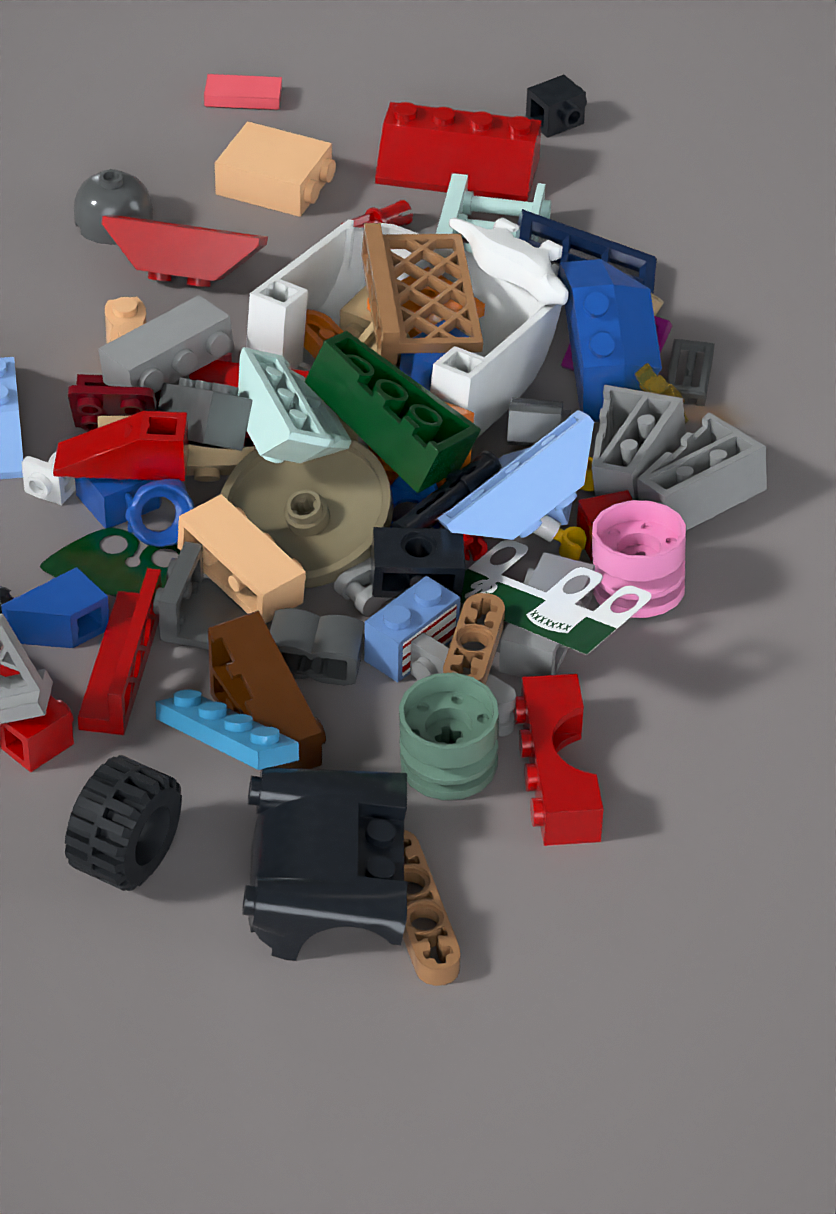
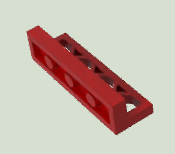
(121, 660)

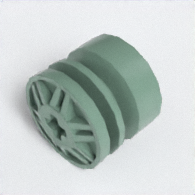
(448, 736)

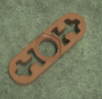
(469, 631)

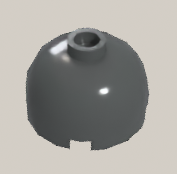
(109, 194)

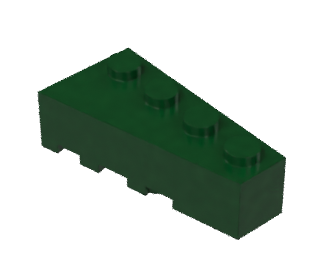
(391, 411)

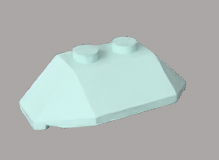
(285, 413)

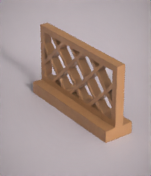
(388, 315)

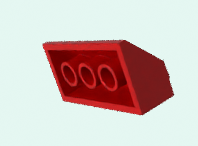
(428, 144)

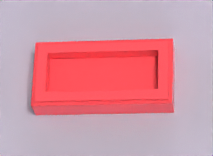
(243, 91)

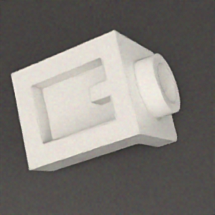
(42, 484)

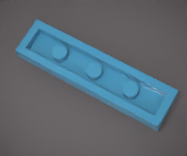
(227, 730)

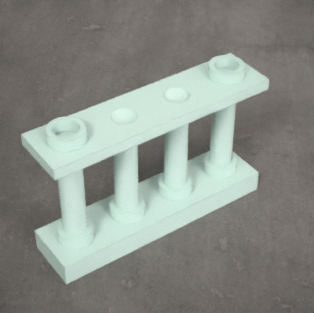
(461, 203)

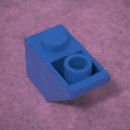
(59, 612)

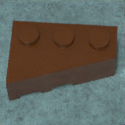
(256, 681)

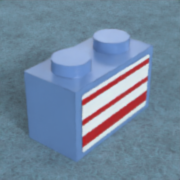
(420, 609)

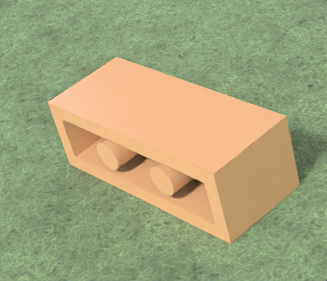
(243, 558)

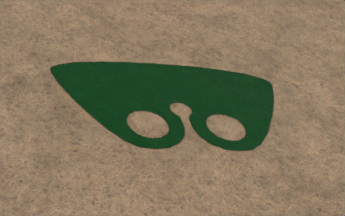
(106, 569)

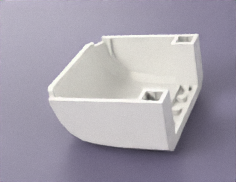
(332, 273)

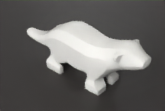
(516, 260)

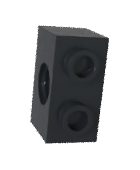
(409, 554)

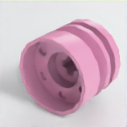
(641, 548)

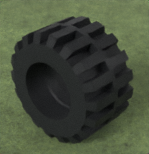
(123, 823)

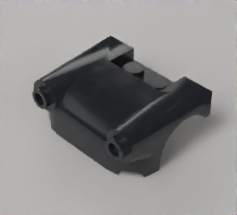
(326, 855)

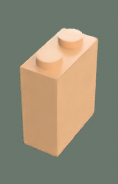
(274, 169)

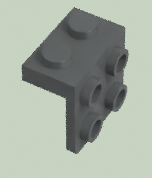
(191, 601)

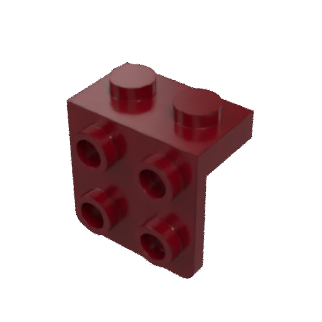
(94, 398)

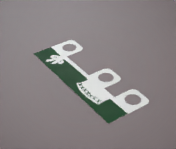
(550, 612)

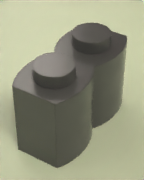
(533, 420)
(318, 646)

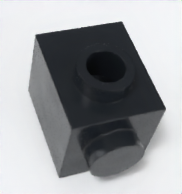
(557, 104)

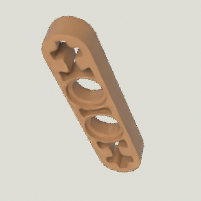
(428, 905)

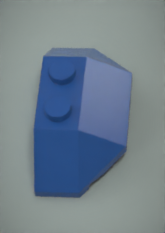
(608, 330)

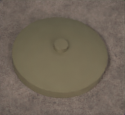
(316, 508)

